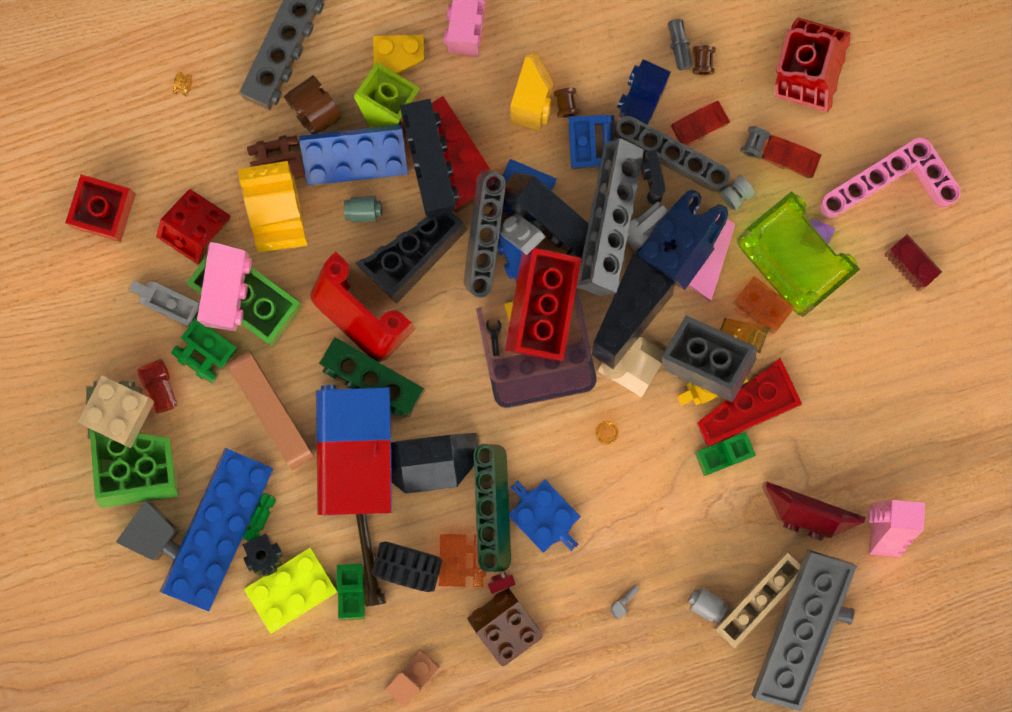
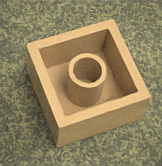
(116, 411)

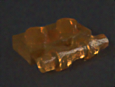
(453, 568)

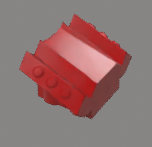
(811, 64)

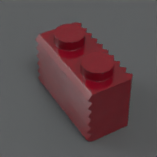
(913, 263)

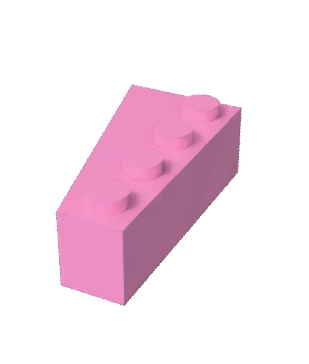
(464, 27)
(894, 526)

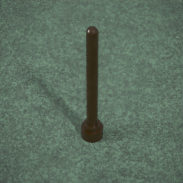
(374, 594)

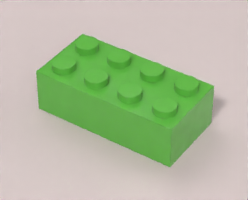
(266, 307)

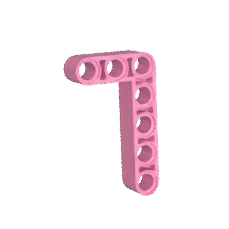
(889, 174)

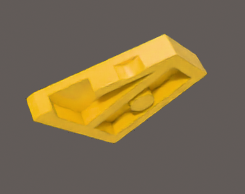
(398, 51)

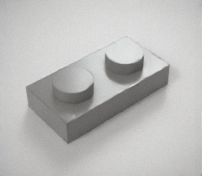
(521, 233)

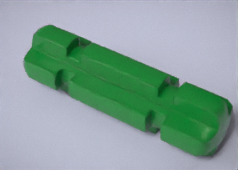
(259, 517)

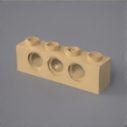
(758, 600)

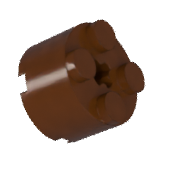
(313, 105)

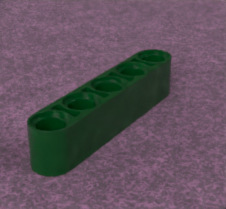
(484, 497)

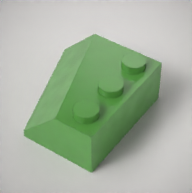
(133, 473)

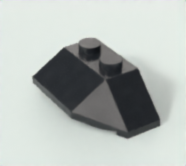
(432, 462)

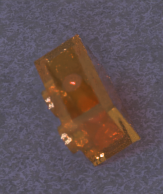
(763, 305)

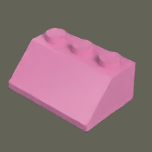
(223, 287)

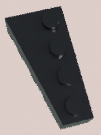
(428, 157)
(546, 212)
(413, 253)
(633, 307)

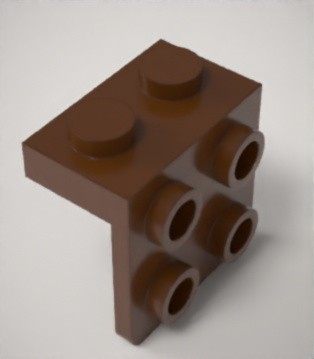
(505, 627)

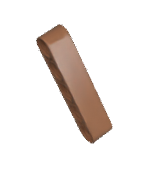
(270, 409)

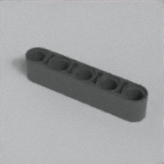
(685, 153)
(480, 221)

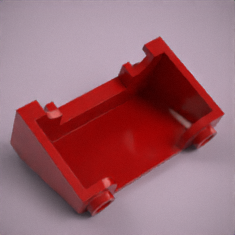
(372, 335)

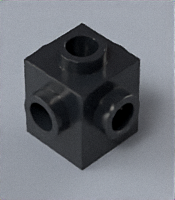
(259, 547)

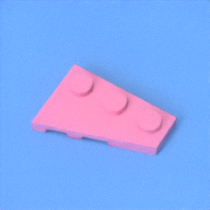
(708, 275)

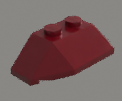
(809, 513)

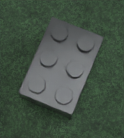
(709, 358)

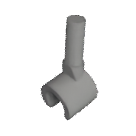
(618, 608)

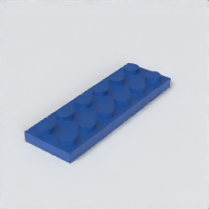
(216, 529)

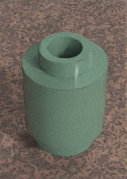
(362, 209)

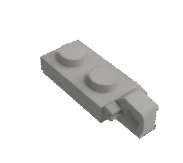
(166, 302)

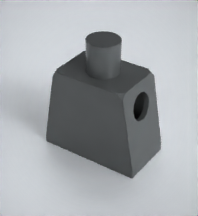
(150, 534)

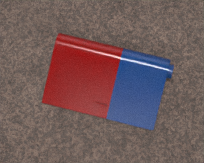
(353, 451)

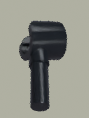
(494, 337)

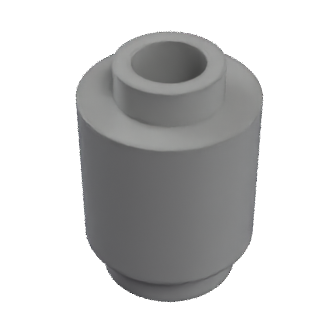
(707, 605)

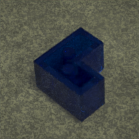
(646, 89)

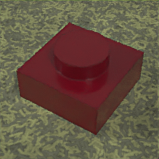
(501, 582)

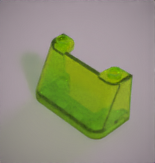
(795, 255)

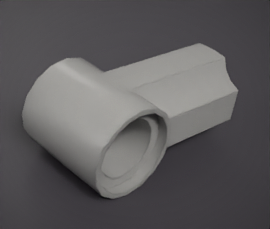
(642, 228)

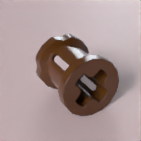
(704, 60)
(566, 102)

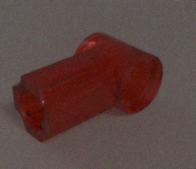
(156, 381)

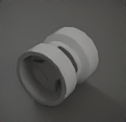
(737, 193)

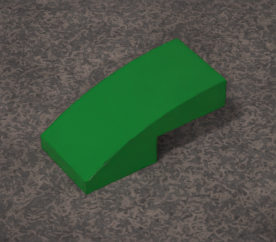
(725, 454)
(350, 592)

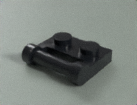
(653, 174)

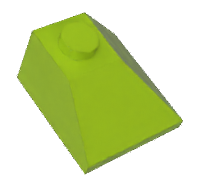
(382, 95)

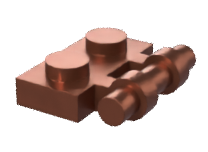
(294, 159)

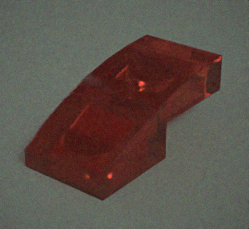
(700, 123)
(791, 156)

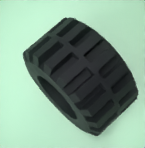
(406, 567)

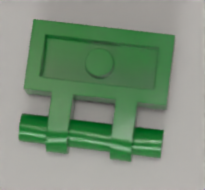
(208, 343)

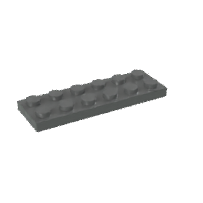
(804, 630)

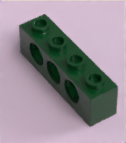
(339, 352)

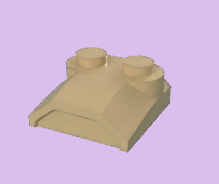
(636, 367)

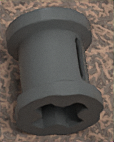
(749, 148)

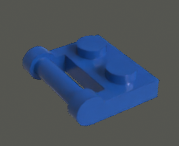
(583, 139)

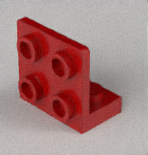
(191, 225)

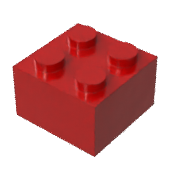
(100, 208)

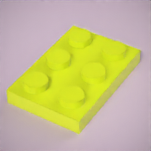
(290, 590)

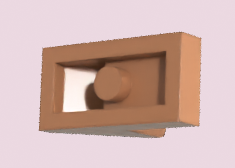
(412, 678)

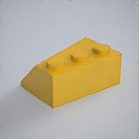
(532, 95)

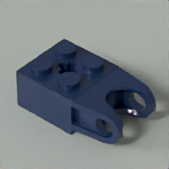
(684, 239)

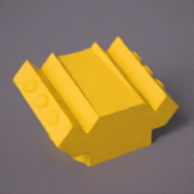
(273, 206)

